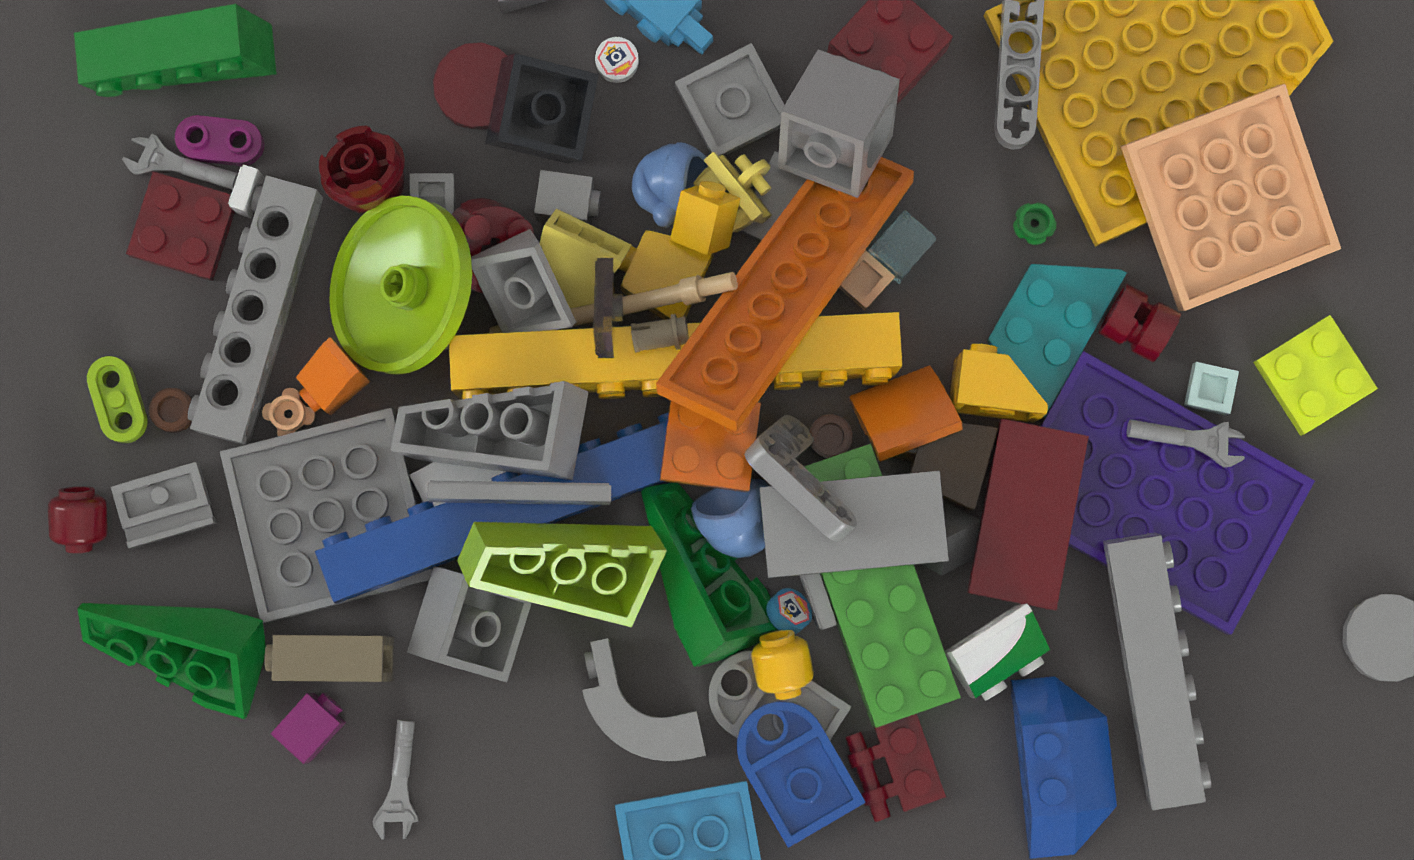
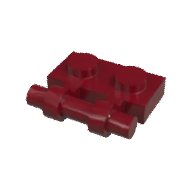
(907, 761)

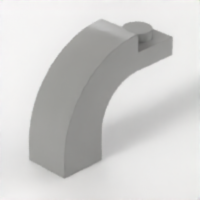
(645, 735)

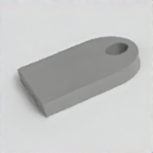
(733, 710)

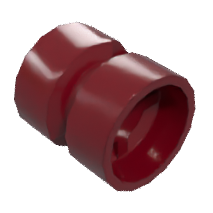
(1155, 325)

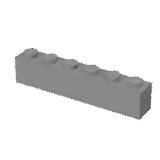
(1155, 670)

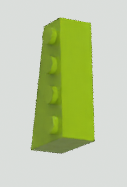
(565, 566)

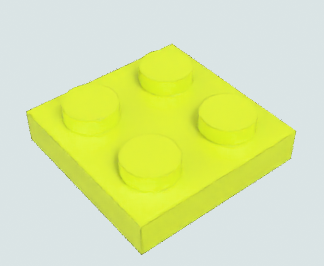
(1315, 375)

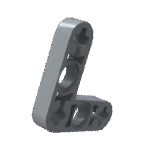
(775, 459)

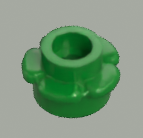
(1039, 212)

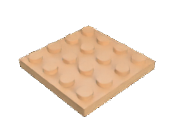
(1231, 197)

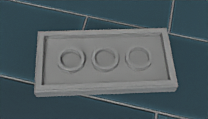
(896, 526)

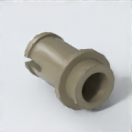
(660, 334)

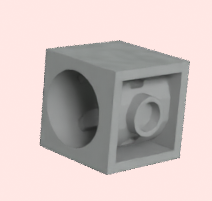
(837, 123)

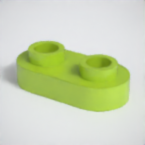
(116, 401)

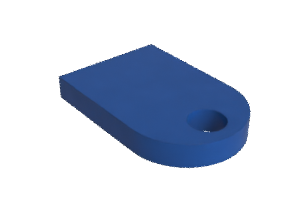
(796, 773)

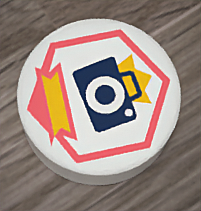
(616, 59)

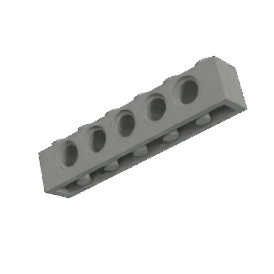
(270, 201)

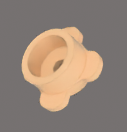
(288, 401)

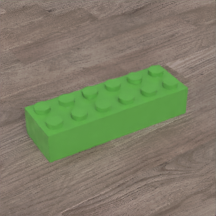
(885, 622)

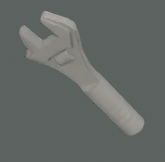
(159, 159)
(1210, 442)
(397, 802)

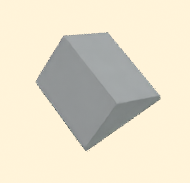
(521, 286)

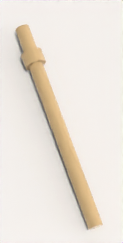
(689, 291)

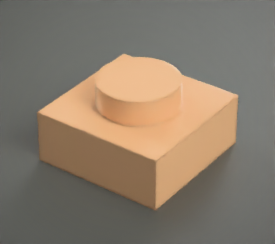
(866, 280)

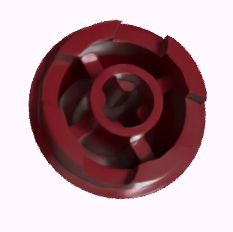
(363, 169)

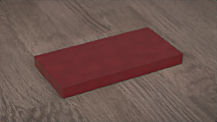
(1027, 514)

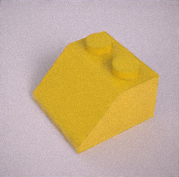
(993, 387)

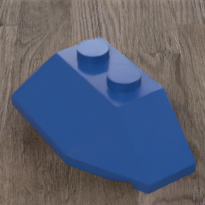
(1061, 765)

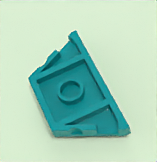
(1053, 321)

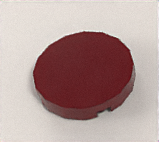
(468, 83)

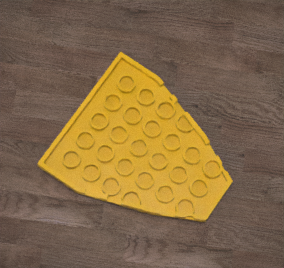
(1144, 66)

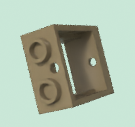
(330, 658)

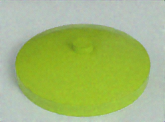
(400, 285)

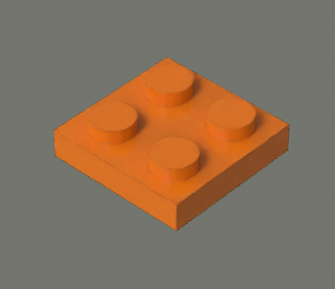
(706, 451)

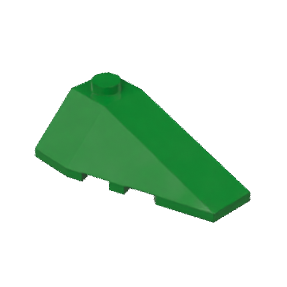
(198, 648)

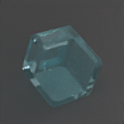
(902, 245)

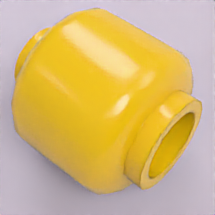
(782, 664)

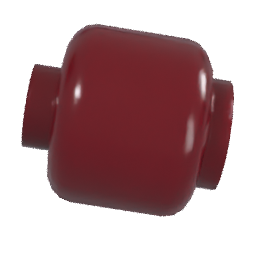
(77, 518)

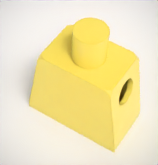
(572, 252)

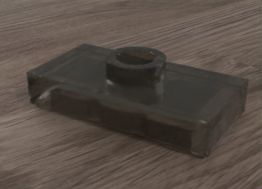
(607, 308)

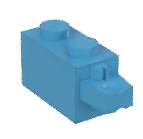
(668, 20)

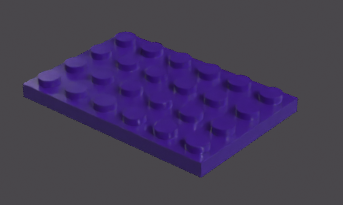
(1216, 518)

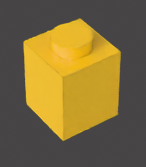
(705, 218)

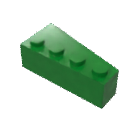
(175, 51)

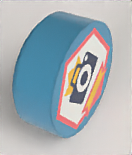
(789, 610)

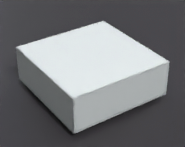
(243, 190)

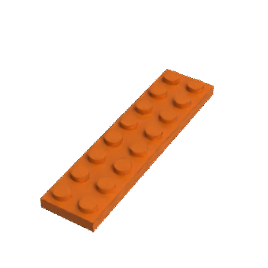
(779, 296)

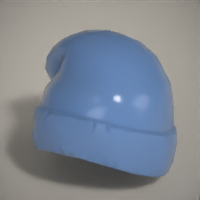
(663, 176)
(732, 520)

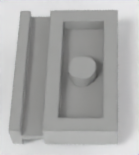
(163, 505)

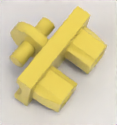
(723, 172)

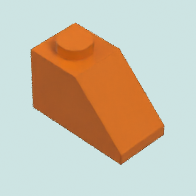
(330, 378)

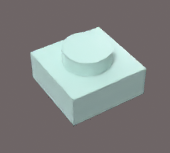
(1211, 388)

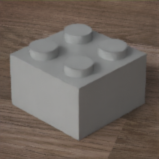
(468, 626)

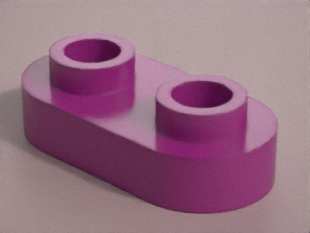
(218, 140)

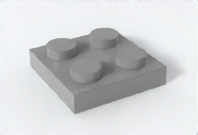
(732, 101)

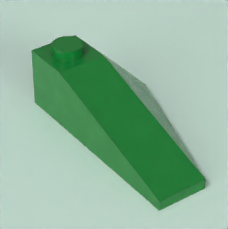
(707, 592)

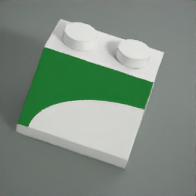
(997, 651)

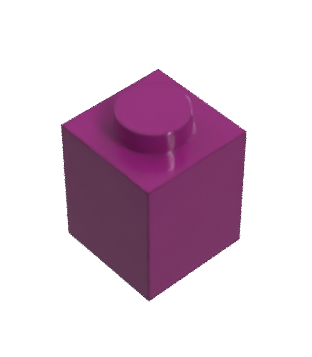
(309, 726)

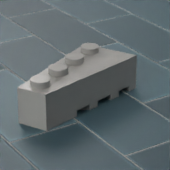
(509, 431)

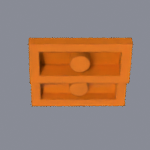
(906, 413)

